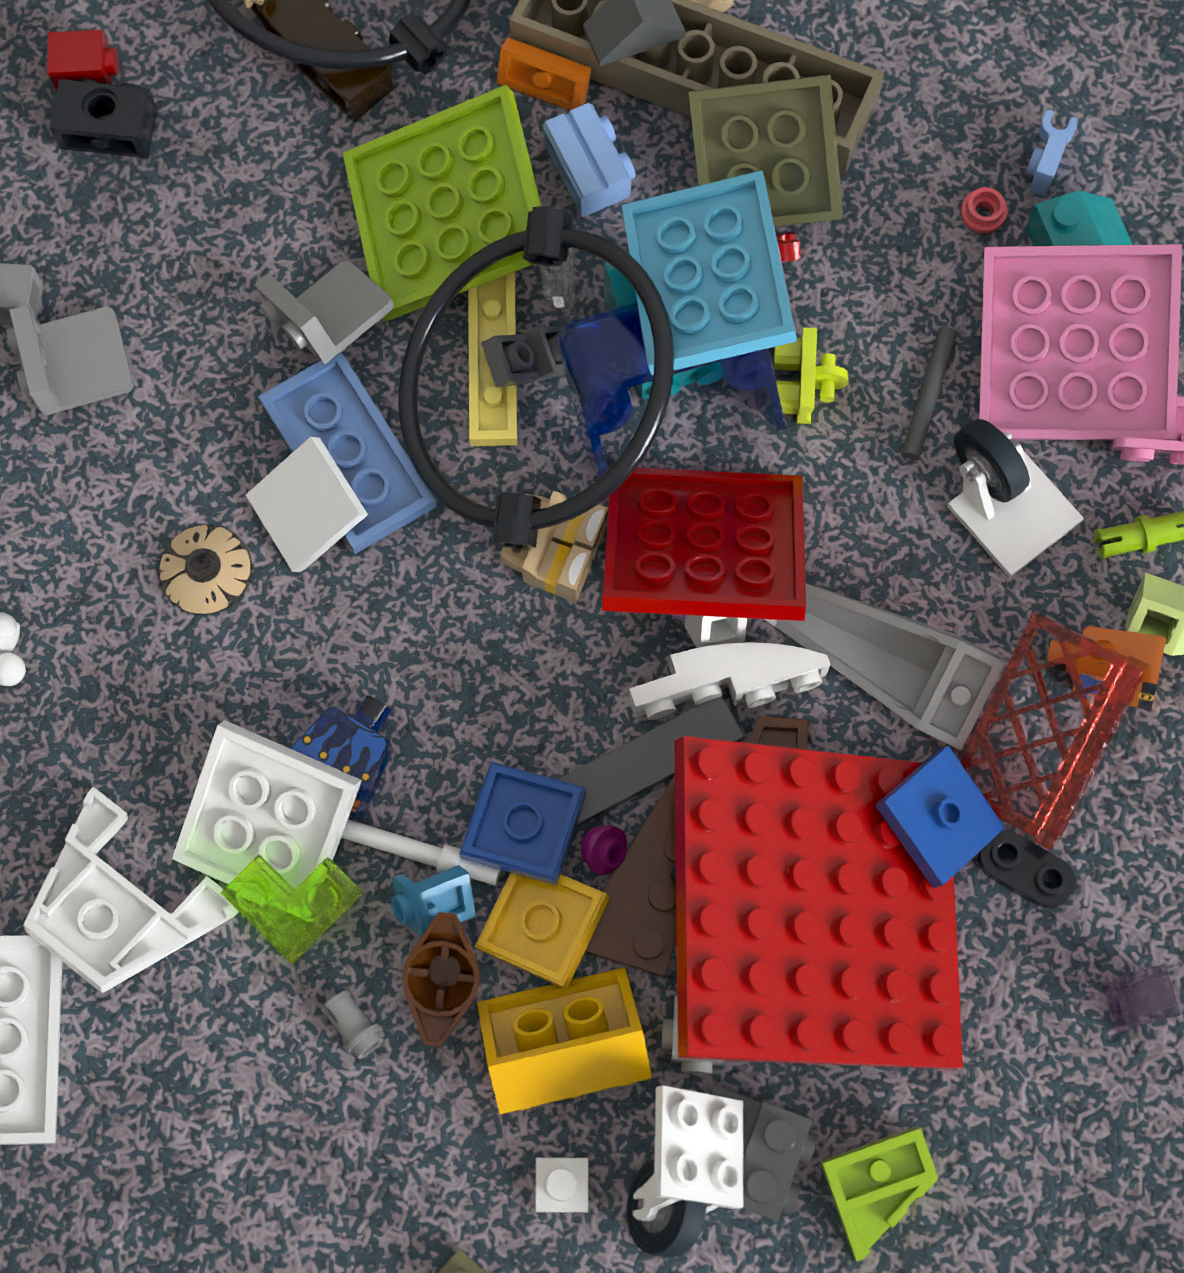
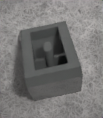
(631, 27)

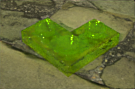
(291, 916)

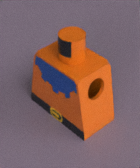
(1139, 645)

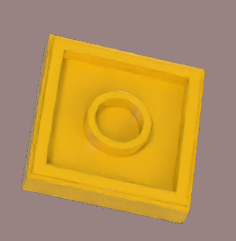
(543, 926)

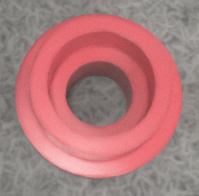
(989, 199)

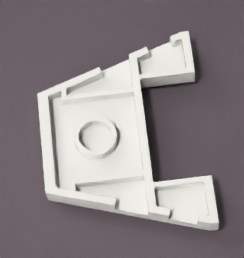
(100, 918)

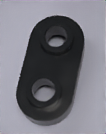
(1026, 871)

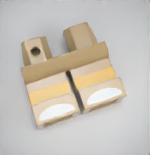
(561, 552)

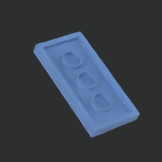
(335, 407)

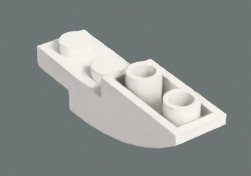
(747, 670)

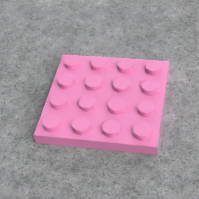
(1081, 341)

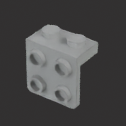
(328, 312)
(69, 358)

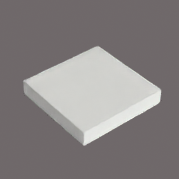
(306, 504)

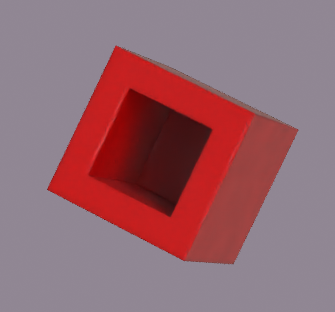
(81, 55)

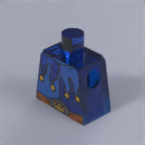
(351, 747)

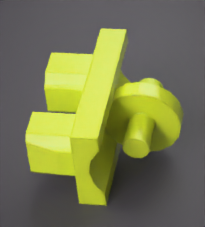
(801, 357)

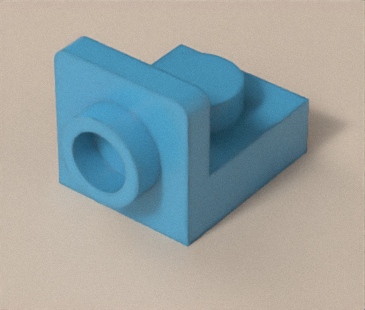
(421, 901)

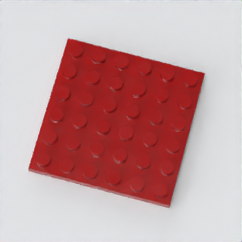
(806, 914)

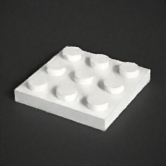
(266, 803)

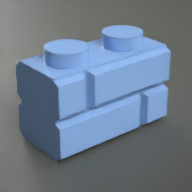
(587, 159)

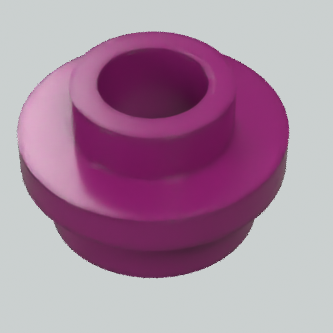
(604, 848)

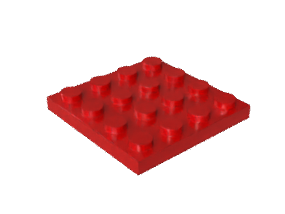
(706, 545)

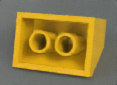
(563, 1041)

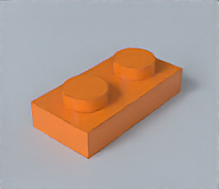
(543, 74)

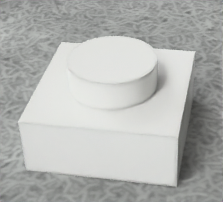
(561, 1184)

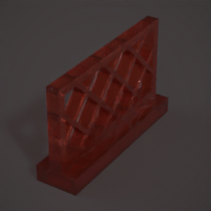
(1090, 740)

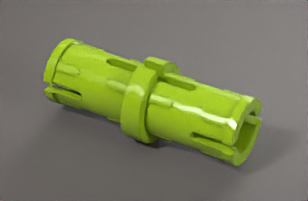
(1141, 534)

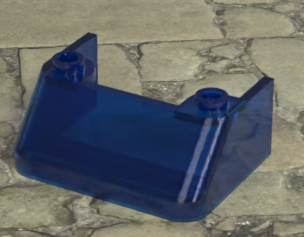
(608, 356)

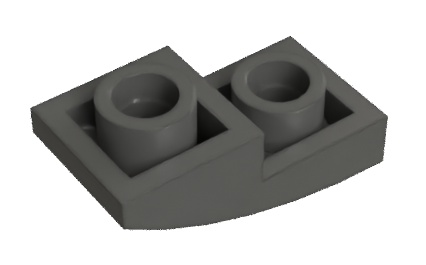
(524, 357)

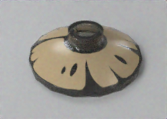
(211, 589)

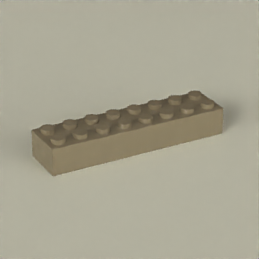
(712, 55)

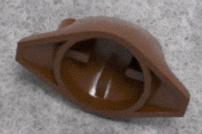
(440, 978)

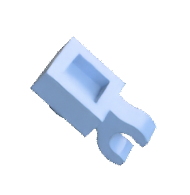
(1046, 161)

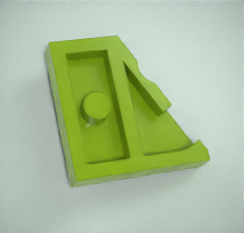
(878, 1184)

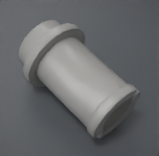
(352, 1025)

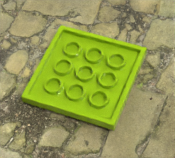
(441, 195)

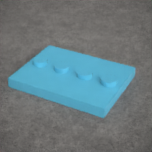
(714, 268)

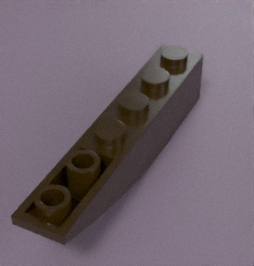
(316, 26)

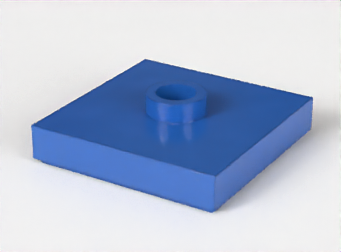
(940, 816)
(523, 823)

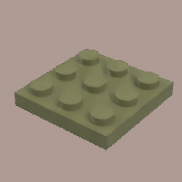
(775, 129)

